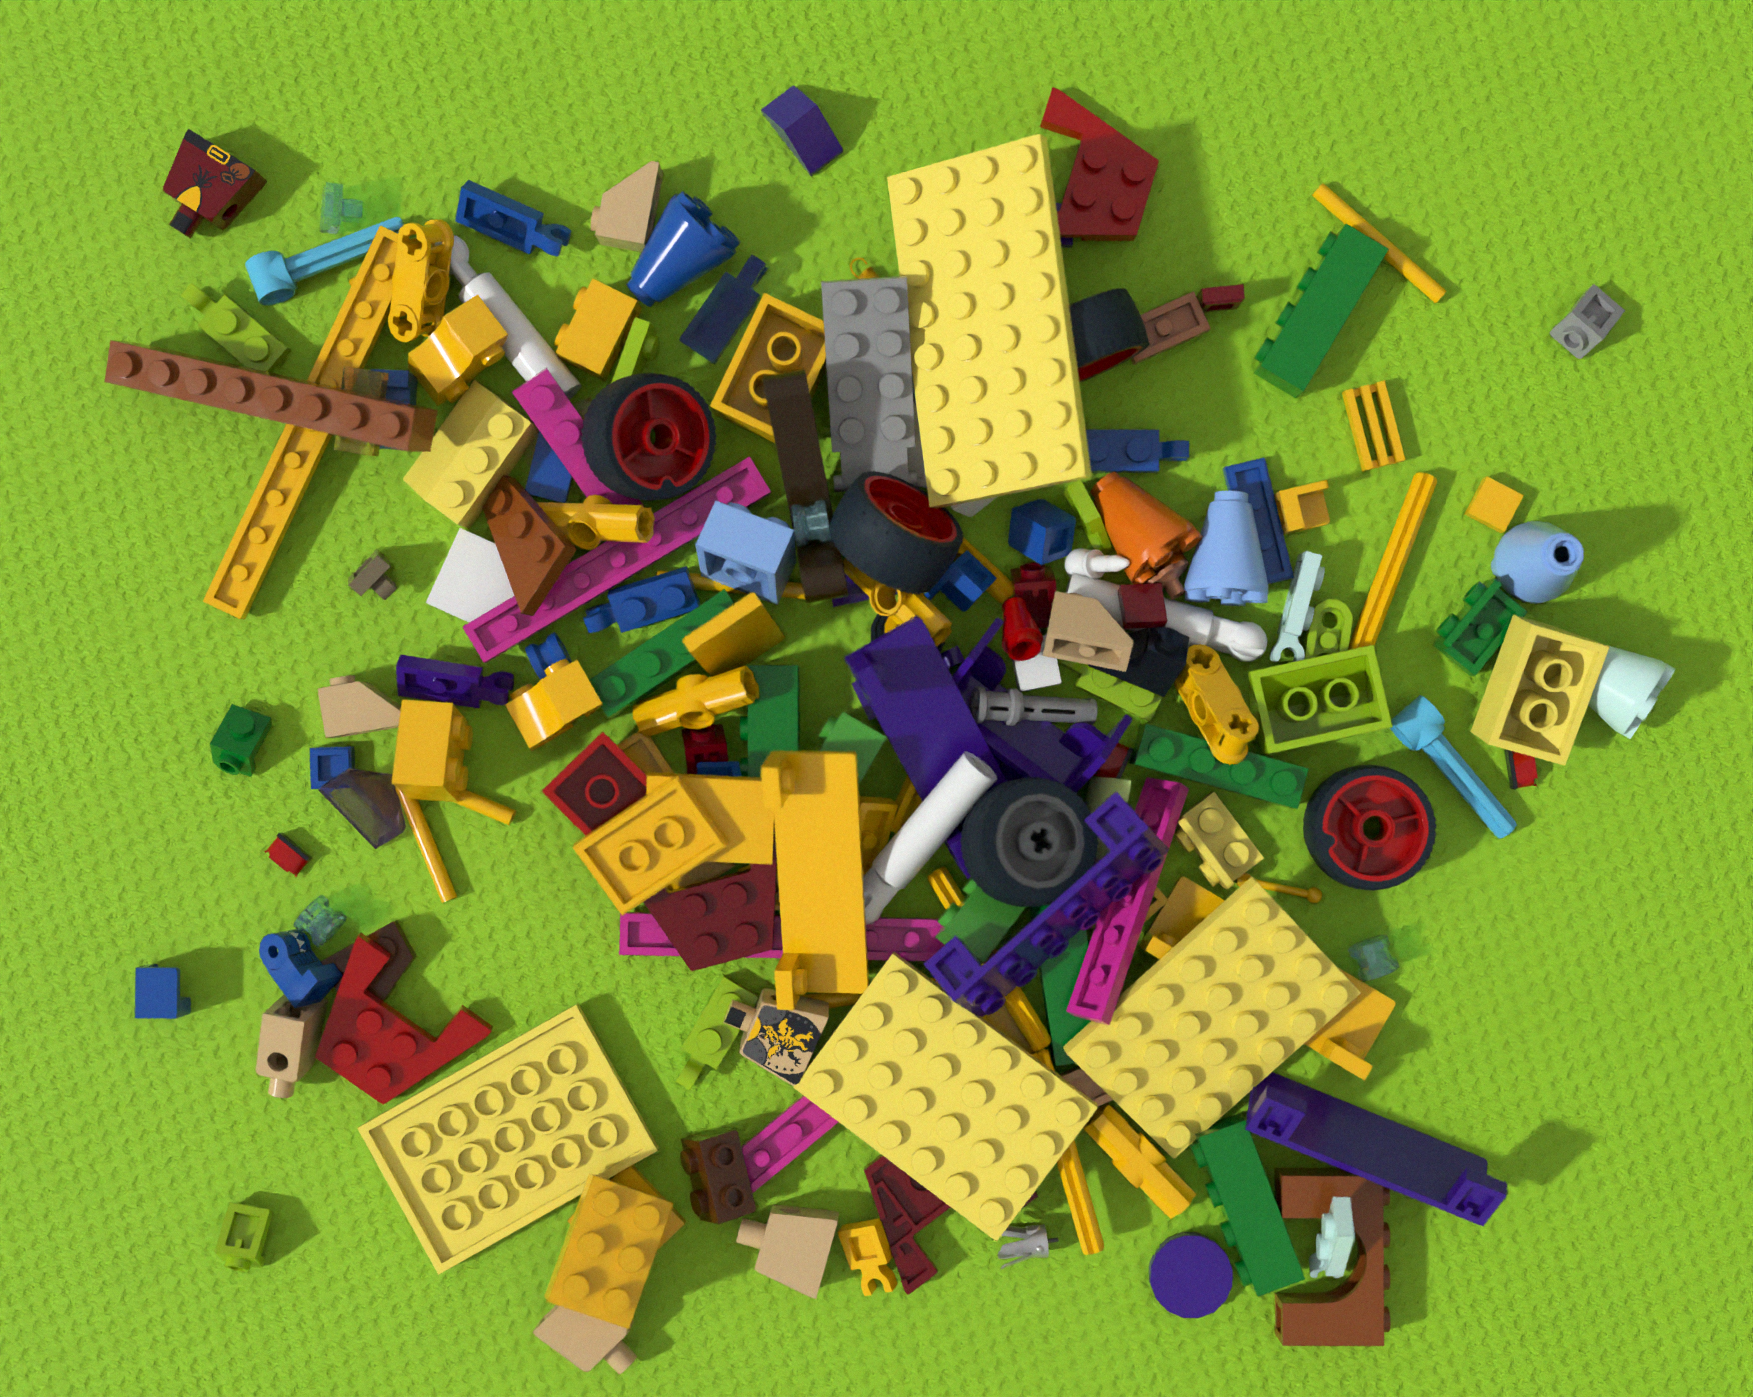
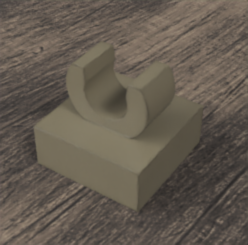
(372, 575)

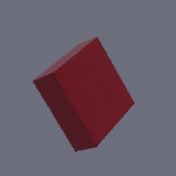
(1221, 298)
(1142, 606)

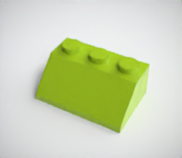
(1318, 700)

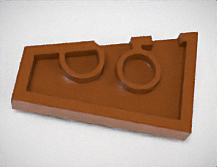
(527, 543)

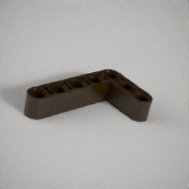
(804, 478)

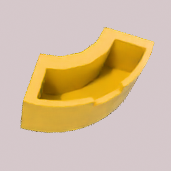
(458, 351)
(553, 703)

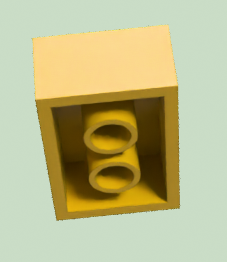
(773, 343)
(608, 1251)

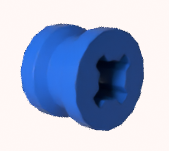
(546, 654)

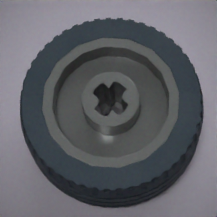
(1028, 841)

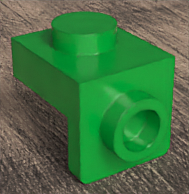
(239, 740)

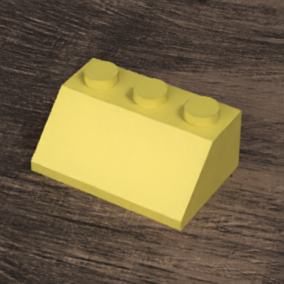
(471, 454)
(1539, 690)

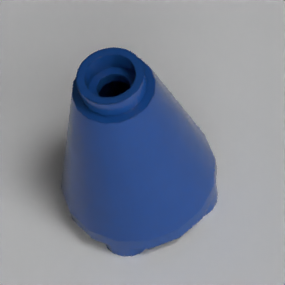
(680, 250)

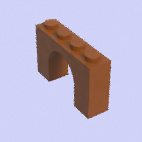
(1355, 1309)

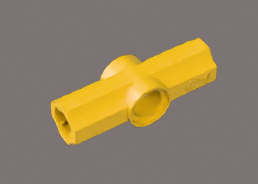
(600, 520)
(908, 605)
(696, 701)
(1139, 1160)

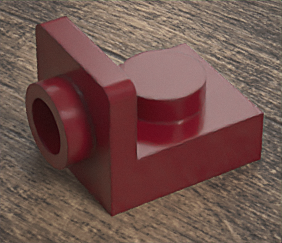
(1037, 587)
(704, 746)

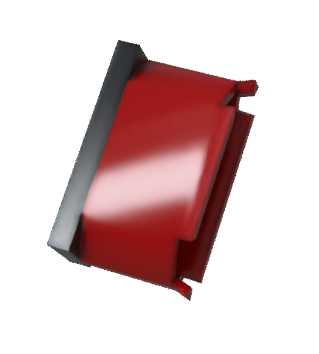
(1116, 762)
(1520, 769)
(288, 854)

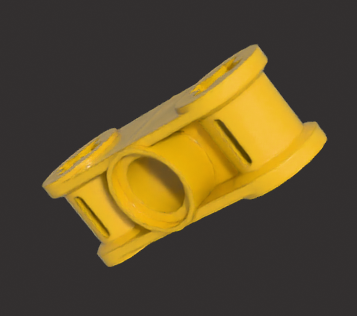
(420, 279)
(1216, 705)

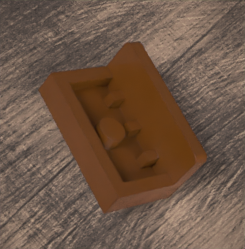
(717, 1176)

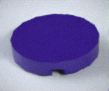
(1190, 1275)

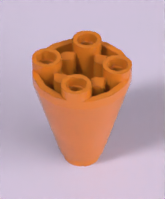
(1142, 527)

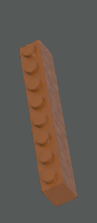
(271, 396)

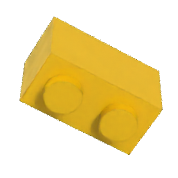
(597, 329)

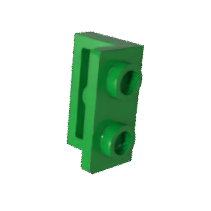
(1478, 627)

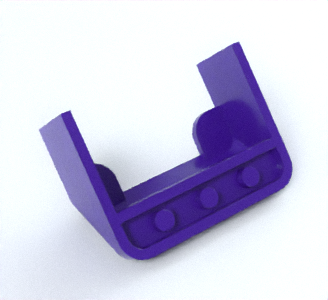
(1034, 746)

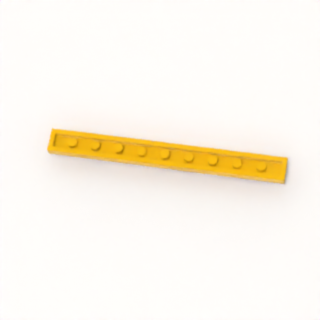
(299, 447)

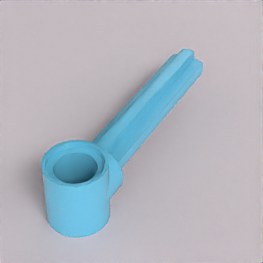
(277, 276)
(1421, 728)

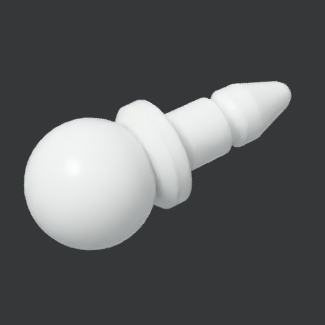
(1093, 563)

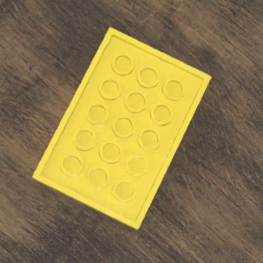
(1212, 1018)
(946, 1096)
(507, 1138)

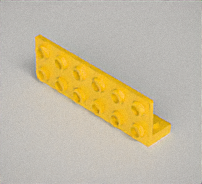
(818, 872)
(1342, 1040)

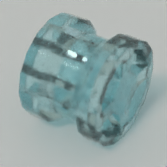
(810, 523)
(320, 921)
(1373, 957)

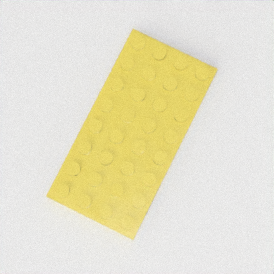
(989, 324)

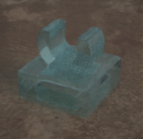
(336, 209)

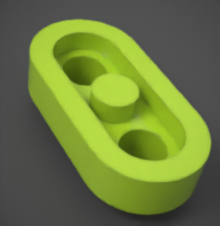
(1325, 640)

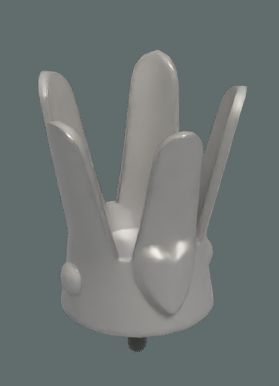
(1033, 1246)

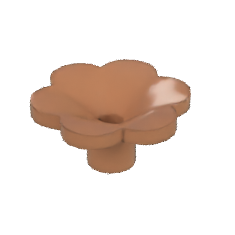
(1170, 578)

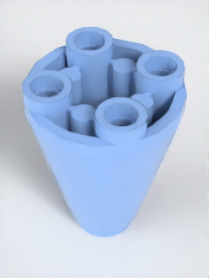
(1228, 556)
(1536, 561)

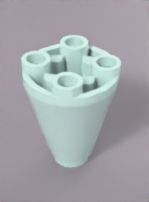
(1628, 689)

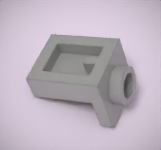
(1587, 322)

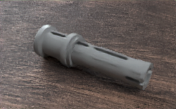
(1014, 707)

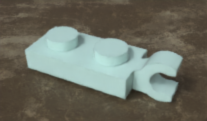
(1297, 613)
(1335, 1241)

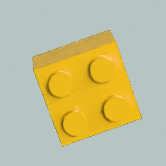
(431, 751)

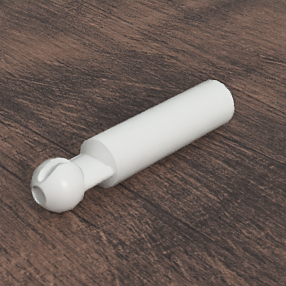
(524, 344)
(1242, 640)
(925, 831)

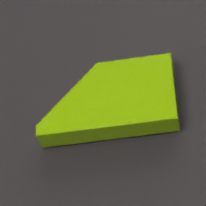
(1088, 516)

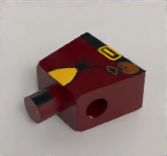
(208, 185)

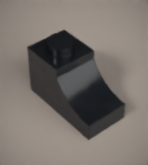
(1155, 659)

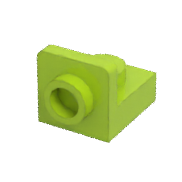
(243, 1236)

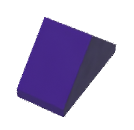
(803, 129)

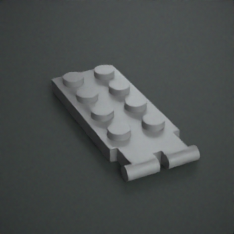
(869, 376)

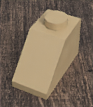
(629, 210)
(1086, 633)
(355, 708)

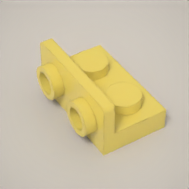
(1217, 841)

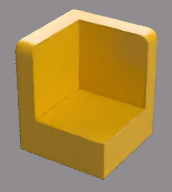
(1302, 507)

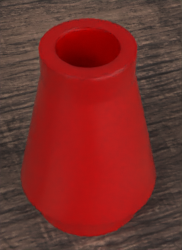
(1019, 631)

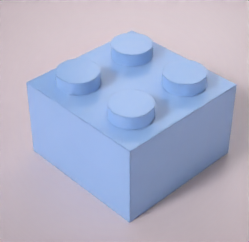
(746, 551)

